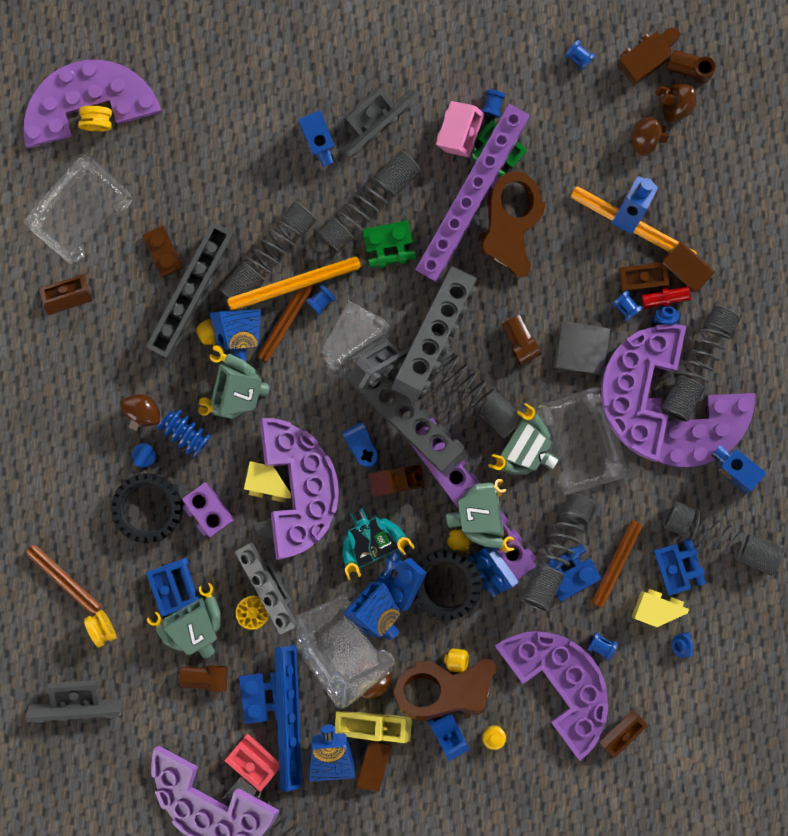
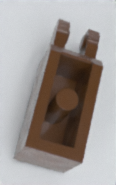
(648, 55)

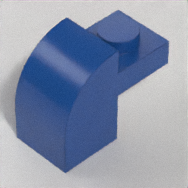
(449, 736)

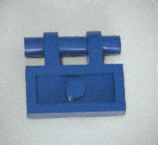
(672, 567)
(494, 571)
(577, 577)
(407, 581)
(254, 697)

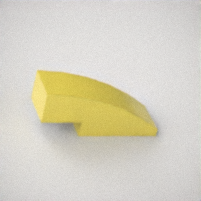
(373, 726)

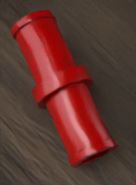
(666, 297)

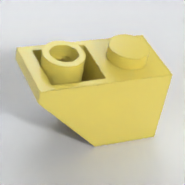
(266, 480)
(657, 611)

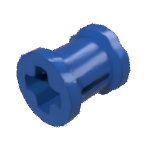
(579, 55)
(493, 103)
(320, 299)
(626, 306)
(602, 646)

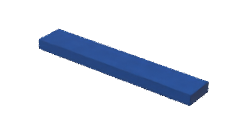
(288, 718)

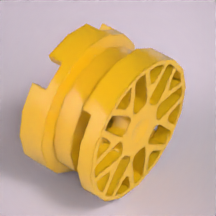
(95, 118)
(251, 613)
(100, 628)

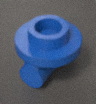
(666, 315)
(143, 455)
(682, 645)

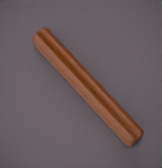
(284, 323)
(617, 563)
(63, 579)

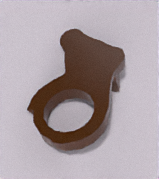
(505, 237)
(459, 692)

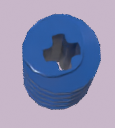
(183, 432)

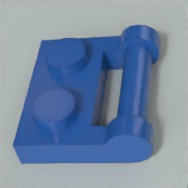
(166, 589)

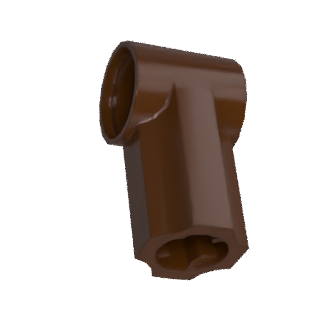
(688, 65)
(523, 345)
(208, 678)

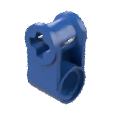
(359, 442)

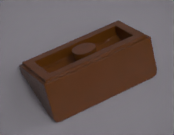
(688, 266)
(65, 294)
(373, 765)

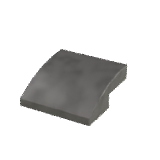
(581, 348)

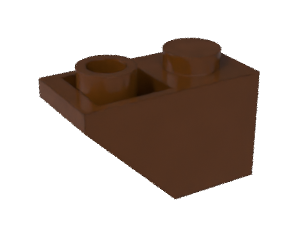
(396, 480)

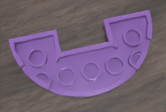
(85, 85)
(628, 383)
(696, 440)
(311, 484)
(572, 675)
(200, 814)

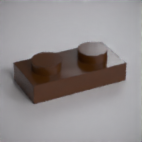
(162, 251)
(643, 276)
(623, 733)

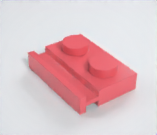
(253, 762)

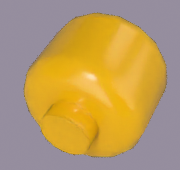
(206, 333)
(459, 541)
(456, 660)
(494, 737)

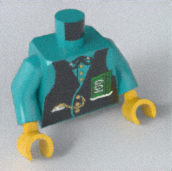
(370, 541)

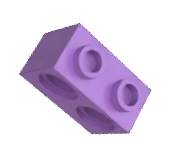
(212, 506)

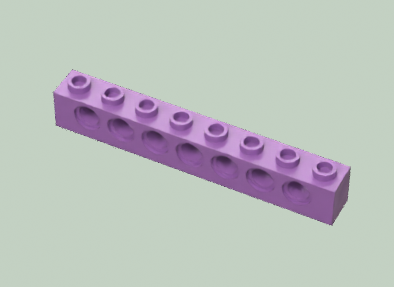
(473, 192)
(524, 561)

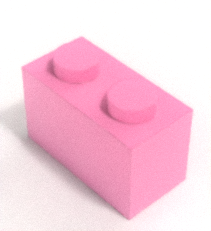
(460, 129)

